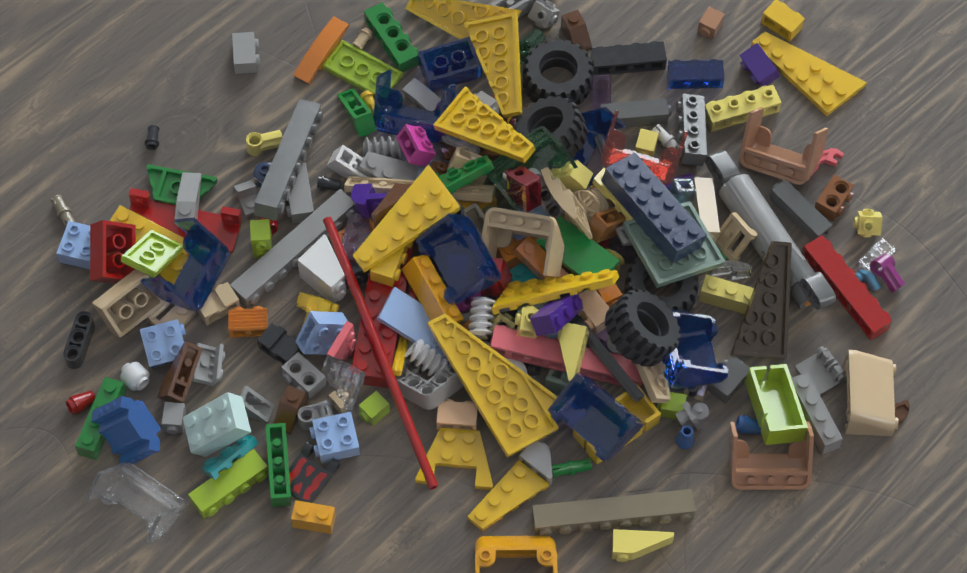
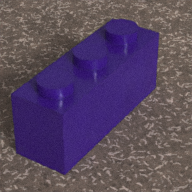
(556, 314)

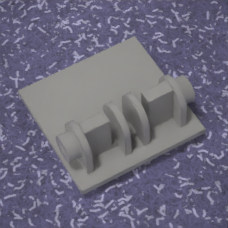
(823, 370)

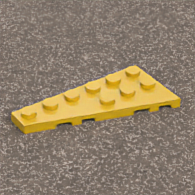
(452, 14)
(498, 52)
(143, 226)

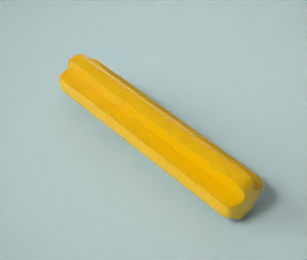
(400, 356)

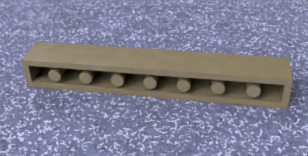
(613, 512)

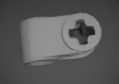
(314, 411)

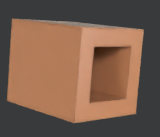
(710, 22)

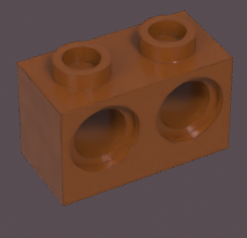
(832, 197)

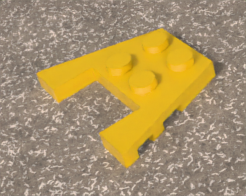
(460, 450)

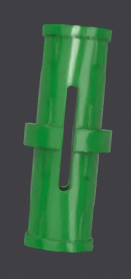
(571, 467)

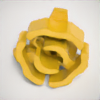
(315, 303)

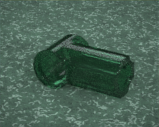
(531, 40)

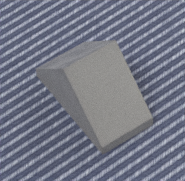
(256, 405)

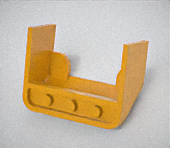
(492, 547)

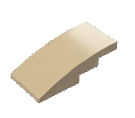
(567, 202)

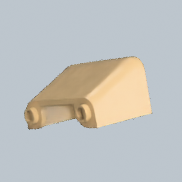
(869, 394)

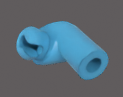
(868, 277)

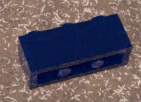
(695, 74)

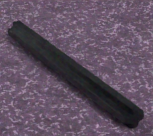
(609, 361)

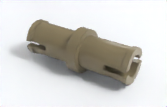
(62, 210)

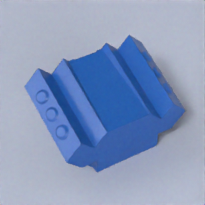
(128, 429)

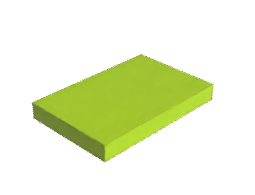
(152, 253)

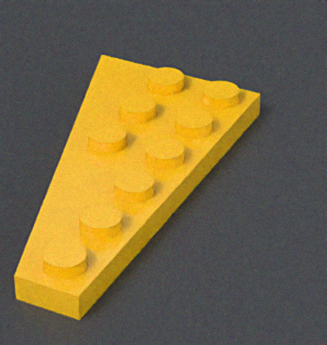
(816, 79)
(481, 125)
(409, 218)
(550, 288)

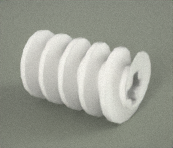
(480, 317)
(426, 357)

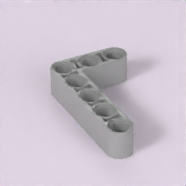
(429, 392)

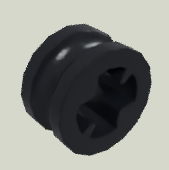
(533, 374)

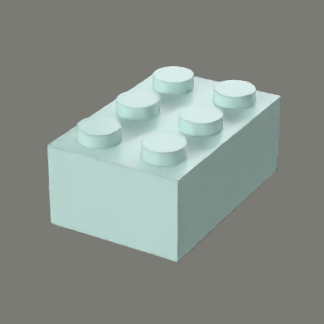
(216, 424)

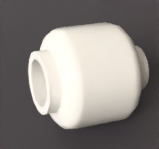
(134, 376)

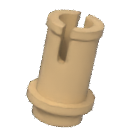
(363, 37)

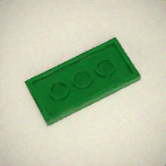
(580, 252)

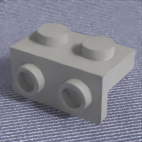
(209, 365)

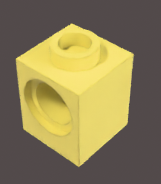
(647, 142)

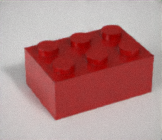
(107, 245)

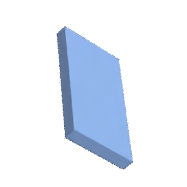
(407, 318)

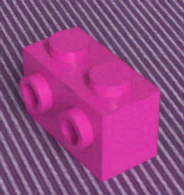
(416, 145)

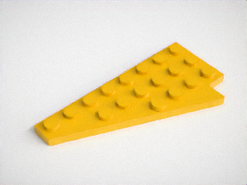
(504, 394)

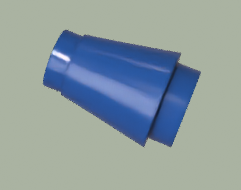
(747, 425)
(685, 438)

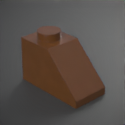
(576, 29)
(289, 406)

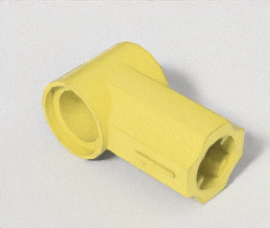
(264, 142)

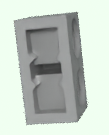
(306, 374)

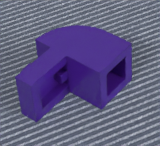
(366, 199)

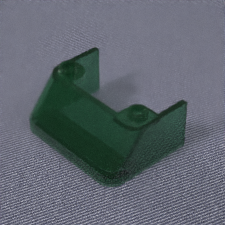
(547, 153)

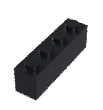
(628, 58)

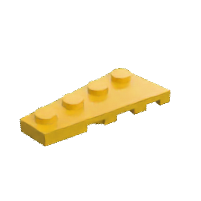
(510, 492)

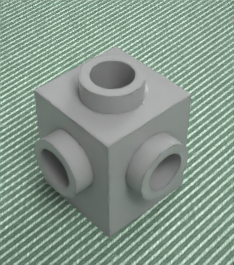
(544, 14)

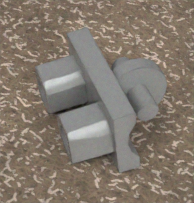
(691, 416)

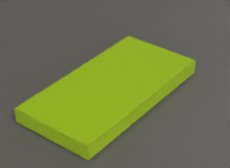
(358, 67)

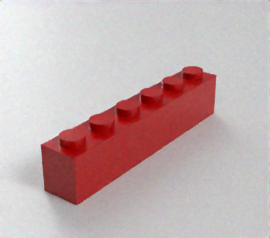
(847, 287)

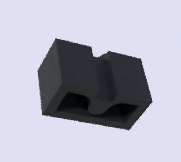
(278, 344)

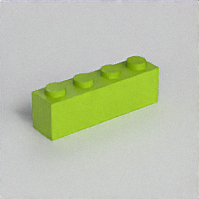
(230, 483)

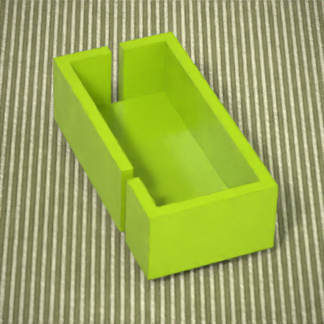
(776, 404)

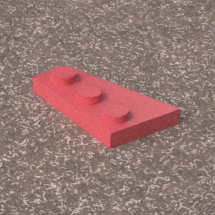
(344, 343)

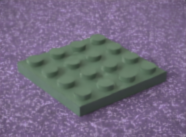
(658, 265)

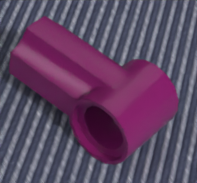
(884, 267)

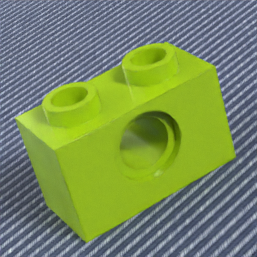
(260, 237)

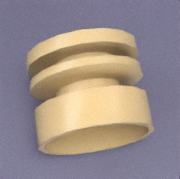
(592, 201)

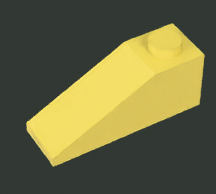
(573, 344)
(635, 543)

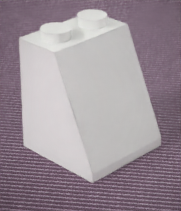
(322, 270)

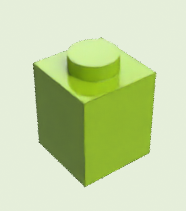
(673, 406)
(373, 408)

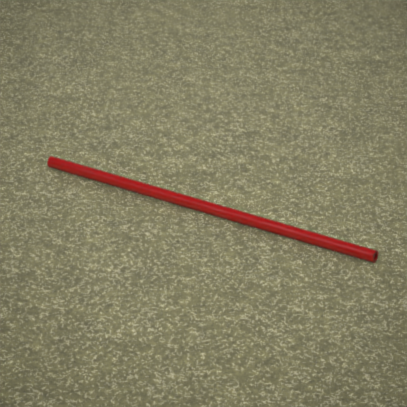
(380, 354)

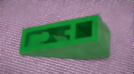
(357, 112)

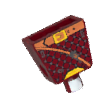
(523, 187)

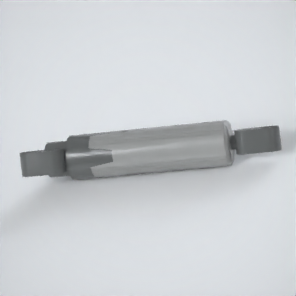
(745, 199)

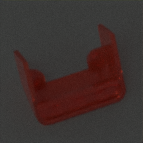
(662, 168)

